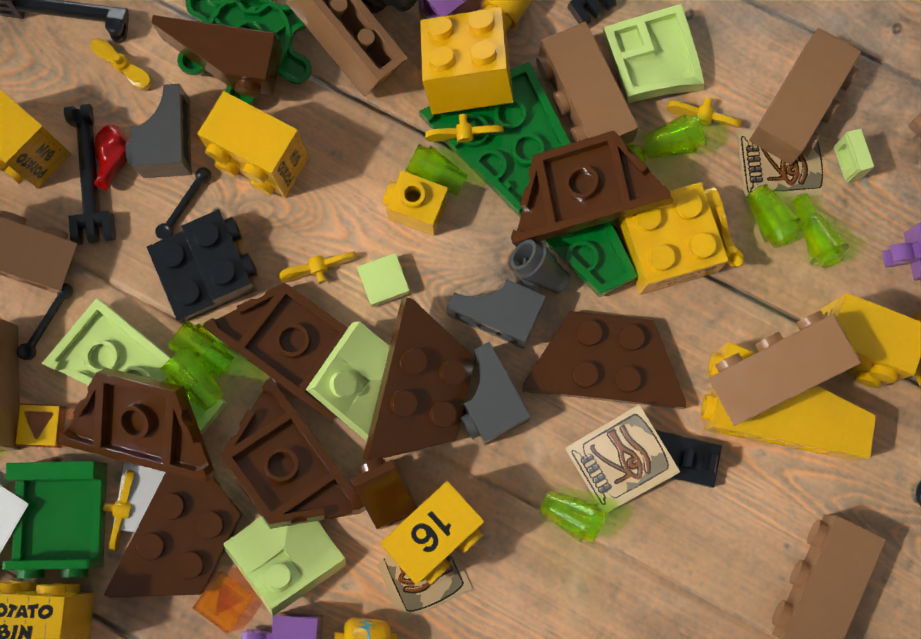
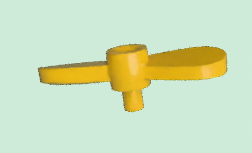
(121, 64)
(705, 113)
(463, 132)
(316, 266)
(120, 510)

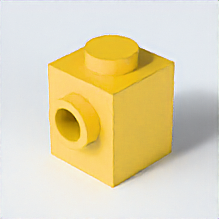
(416, 202)

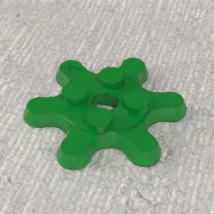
(255, 15)

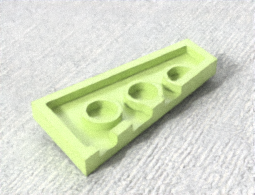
(109, 341)

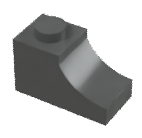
(164, 141)
(504, 314)
(496, 403)

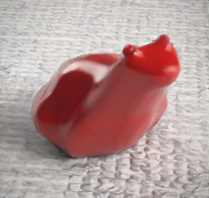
(111, 154)

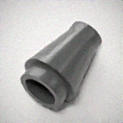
(537, 265)

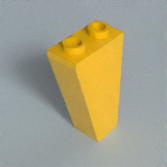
(807, 422)

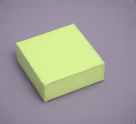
(853, 156)
(383, 280)

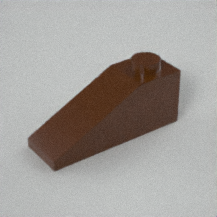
(235, 55)

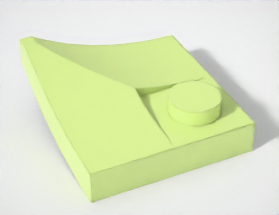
(654, 55)
(352, 377)
(284, 560)

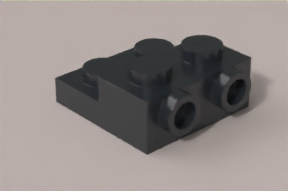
(203, 266)

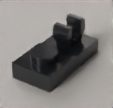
(694, 458)

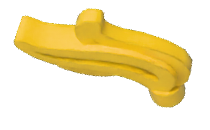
(734, 254)

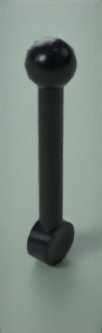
(165, 230)
(27, 350)

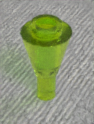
(821, 239)

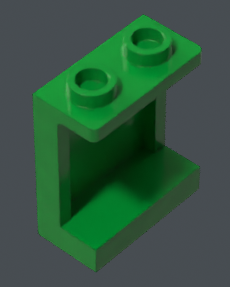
(63, 518)

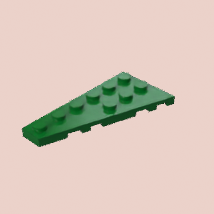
(504, 166)

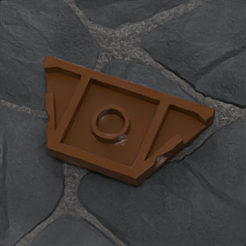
(585, 187)
(282, 338)
(607, 362)
(420, 386)
(139, 424)
(286, 466)
(177, 540)

